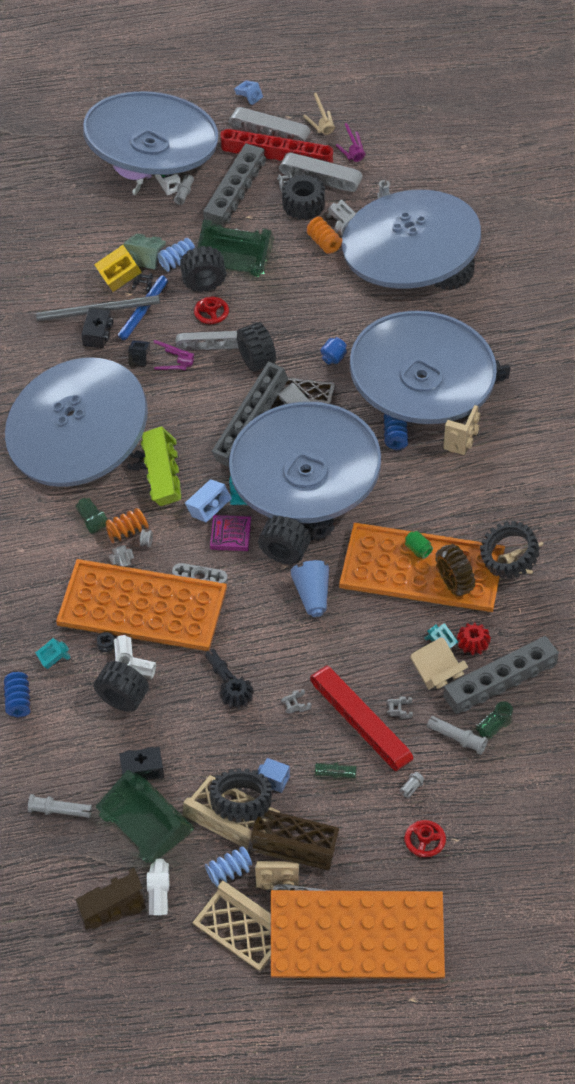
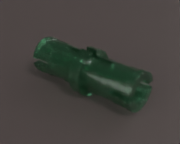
(350, 771)

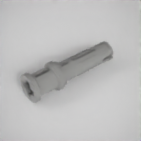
(466, 738)
(49, 806)

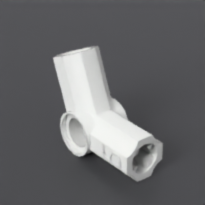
(124, 654)
(158, 887)

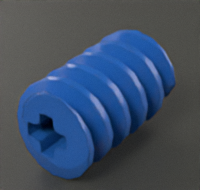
(395, 432)
(17, 694)

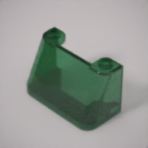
(240, 249)
(144, 816)

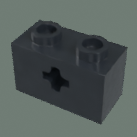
(96, 328)
(143, 762)

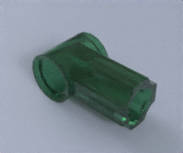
(92, 517)
(494, 721)

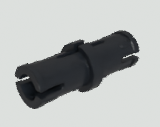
(219, 666)

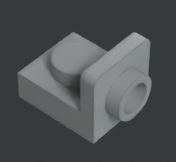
(341, 212)

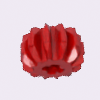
(473, 638)

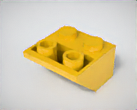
(117, 268)

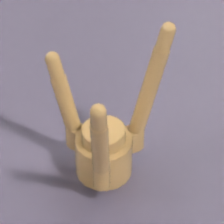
(325, 124)
(512, 557)

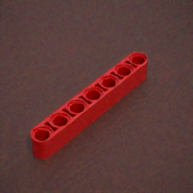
(274, 147)
(361, 718)

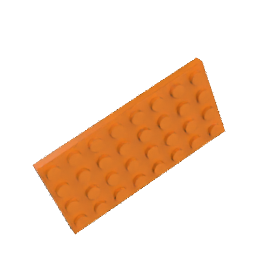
(385, 566)
(142, 604)
(357, 934)

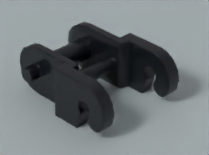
(137, 280)
(139, 465)

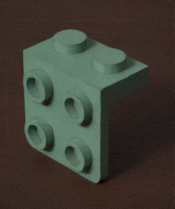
(144, 250)

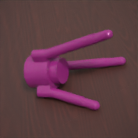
(355, 151)
(184, 357)

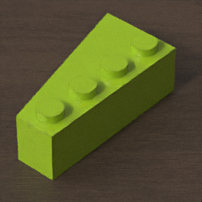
(161, 465)

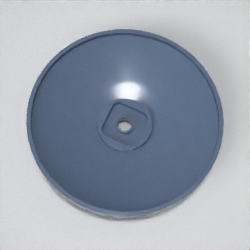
(150, 132)
(435, 247)
(416, 343)
(299, 437)
(91, 442)

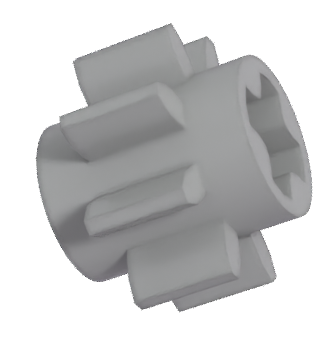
(121, 556)

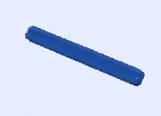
(140, 311)

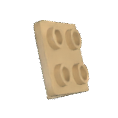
(460, 436)
(437, 664)
(276, 872)

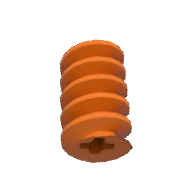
(324, 235)
(126, 523)

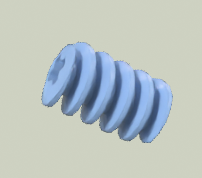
(174, 254)
(228, 866)

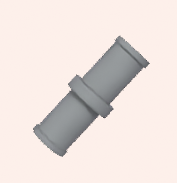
(183, 189)

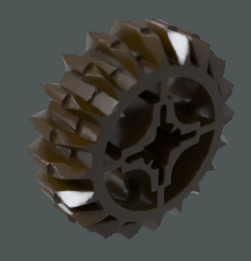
(455, 569)

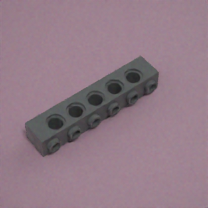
(234, 185)
(256, 402)
(491, 675)

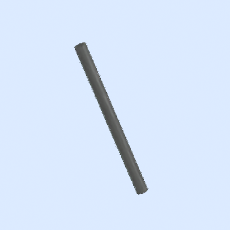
(83, 310)

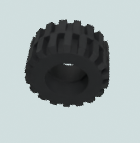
(303, 196)
(203, 269)
(256, 346)
(284, 540)
(121, 686)

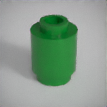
(418, 544)

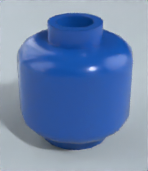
(333, 350)

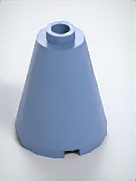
(312, 585)

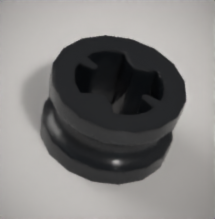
(107, 647)

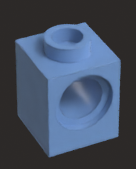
(276, 772)

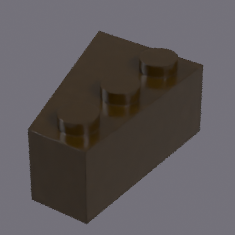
(111, 902)

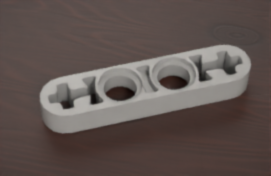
(184, 340)

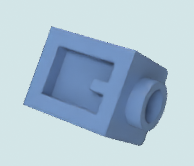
(250, 90)

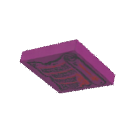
(230, 533)

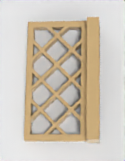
(206, 816)
(249, 909)

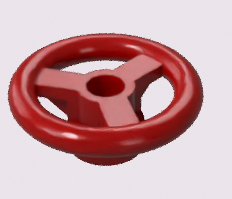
(210, 306)
(425, 828)

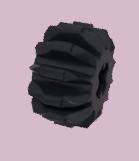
(319, 529)
(236, 692)

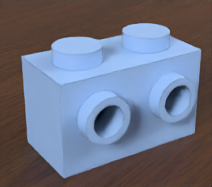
(208, 500)

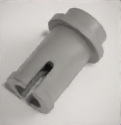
(383, 189)
(412, 784)

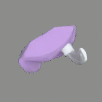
(133, 176)

